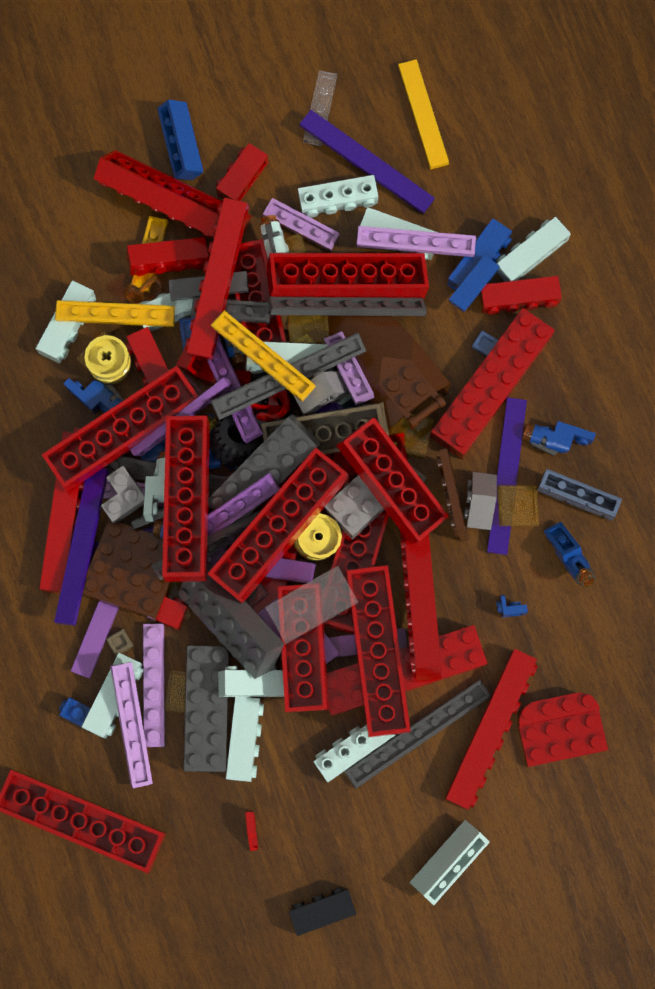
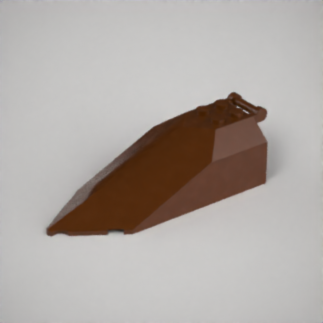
(394, 367)

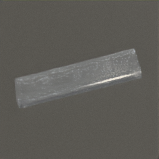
(322, 100)

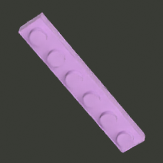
(416, 241)
(154, 684)
(131, 724)

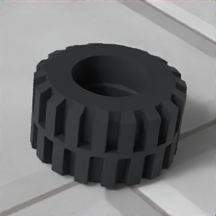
(226, 449)

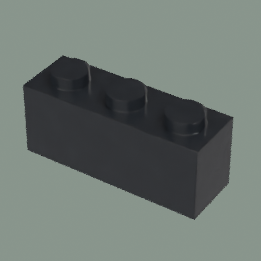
(322, 911)

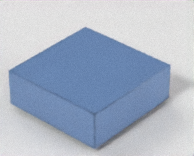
(484, 343)

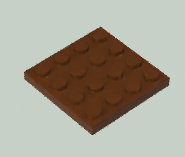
(452, 496)
(123, 571)

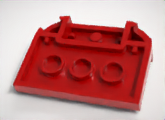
(561, 729)

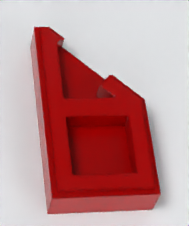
(251, 830)

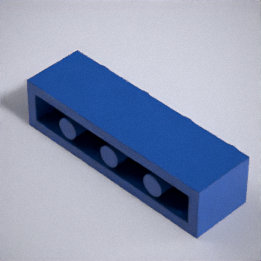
(180, 140)
(488, 243)

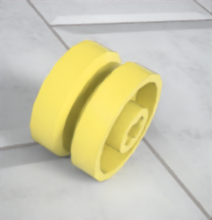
(106, 348)
(329, 536)

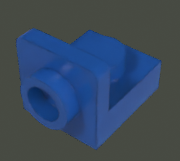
(512, 610)
(74, 711)

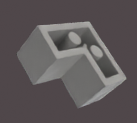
(328, 389)
(129, 495)
(481, 500)

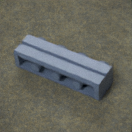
(579, 494)

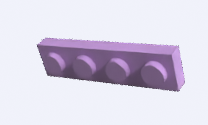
(300, 223)
(352, 375)

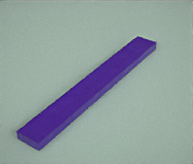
(366, 162)
(507, 468)
(81, 549)

